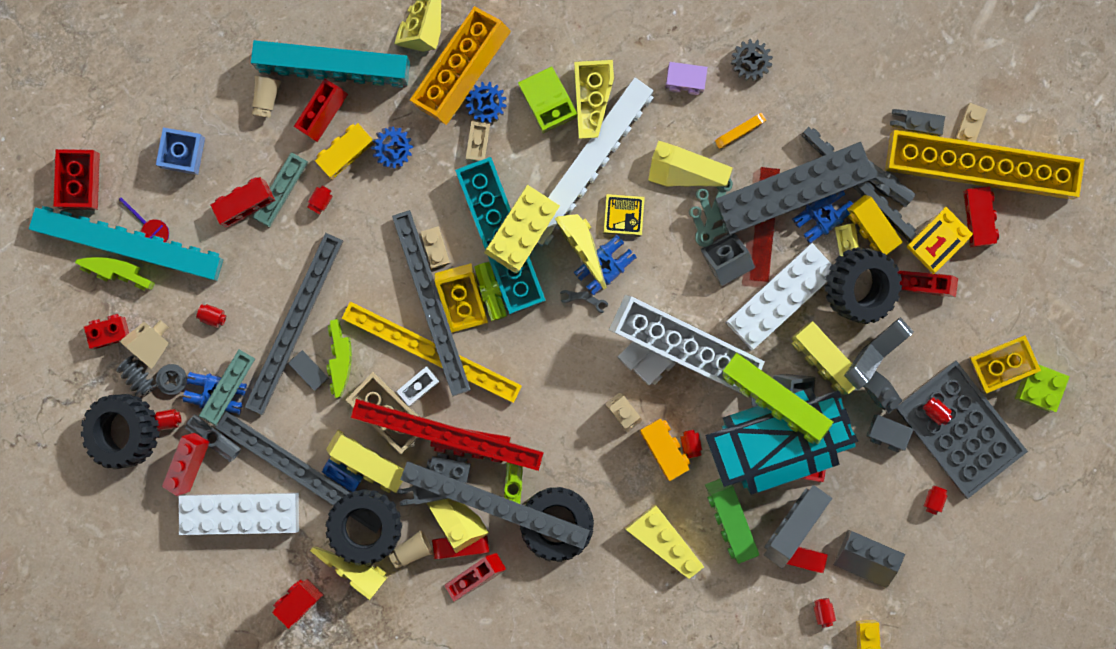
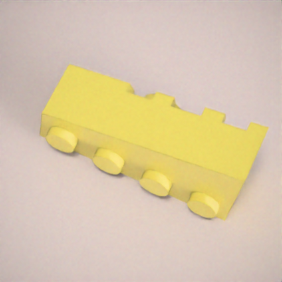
(365, 461)
(661, 537)

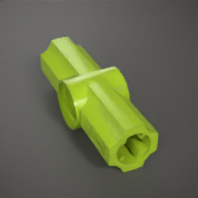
(490, 291)
(513, 475)

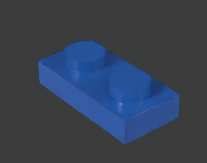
(342, 475)

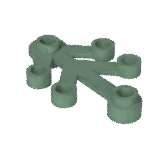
(712, 215)

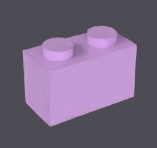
(686, 77)

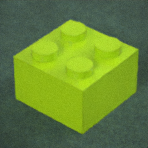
(1043, 389)

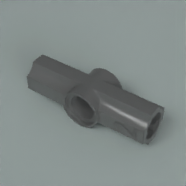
(890, 186)
(222, 445)

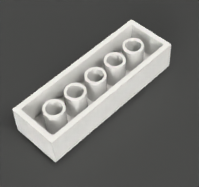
(780, 297)
(238, 513)

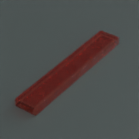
(763, 240)

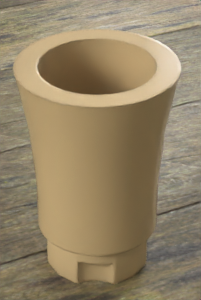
(264, 96)
(411, 550)

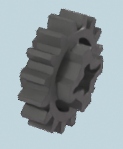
(743, 61)

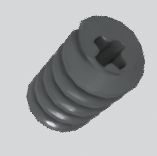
(136, 377)

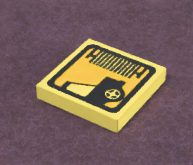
(624, 214)

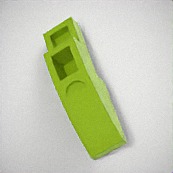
(109, 268)
(341, 366)

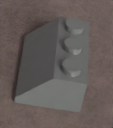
(868, 559)

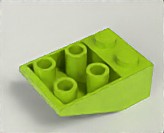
(548, 99)

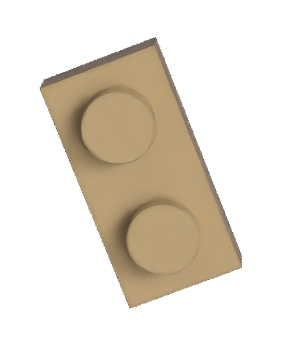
(971, 123)
(477, 141)
(435, 247)

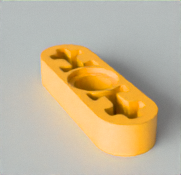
(740, 130)

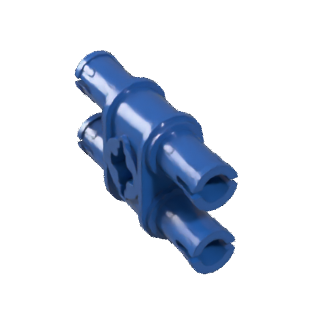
(823, 225)
(616, 266)
(209, 383)

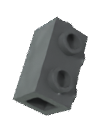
(456, 469)

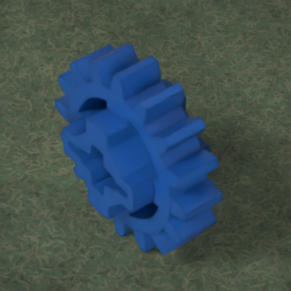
(493, 107)
(392, 138)

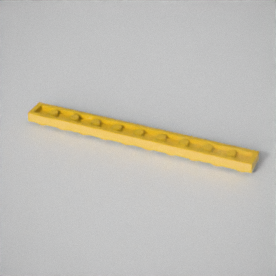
(427, 350)

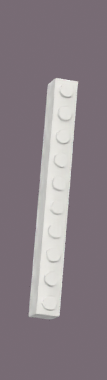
(596, 152)

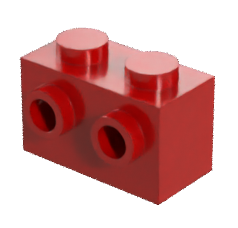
(106, 332)

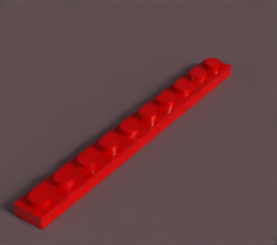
(447, 434)

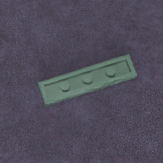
(282, 188)
(227, 387)

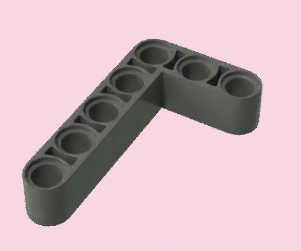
(874, 352)

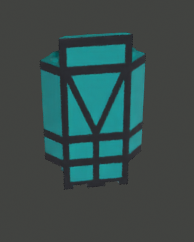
(768, 453)

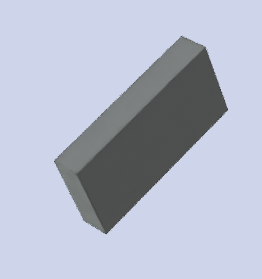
(308, 370)

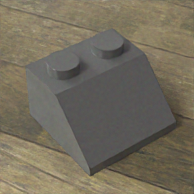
(728, 258)

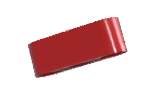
(443, 548)
(809, 560)

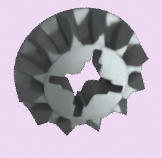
(171, 388)

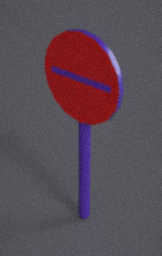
(152, 227)

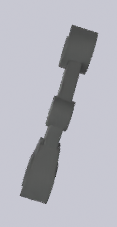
(585, 296)

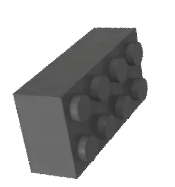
(799, 523)

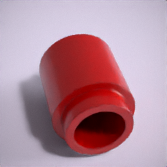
(319, 199)
(211, 315)
(937, 411)
(168, 419)
(691, 443)
(935, 500)
(824, 612)

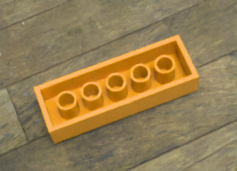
(460, 65)

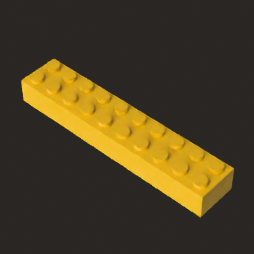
(984, 165)

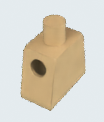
(147, 342)
(623, 412)

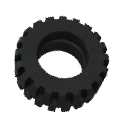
(881, 295)
(98, 431)
(576, 505)
(363, 553)

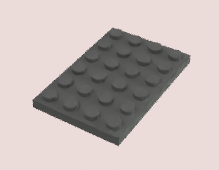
(976, 439)

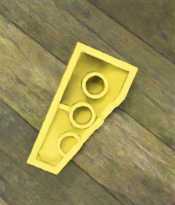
(422, 26)
(592, 89)
(681, 167)
(579, 237)
(458, 523)

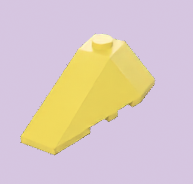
(363, 578)

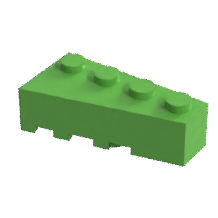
(732, 520)

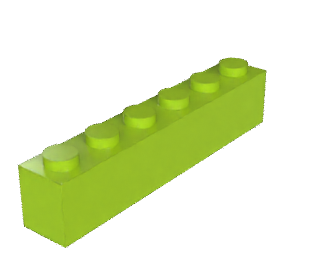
(776, 398)

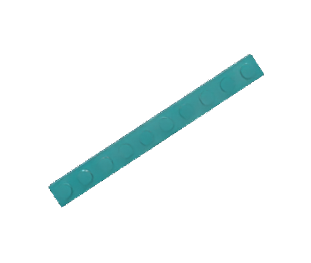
(125, 243)

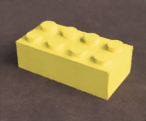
(521, 229)
(824, 355)

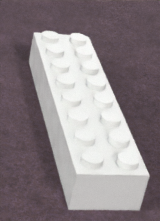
(676, 340)

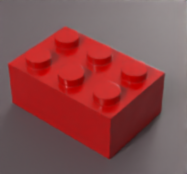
(76, 179)
(297, 603)

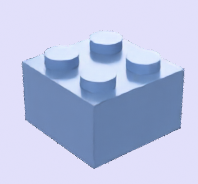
(180, 151)

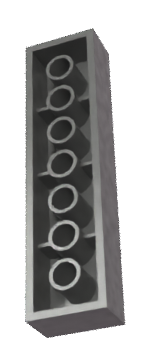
(795, 188)

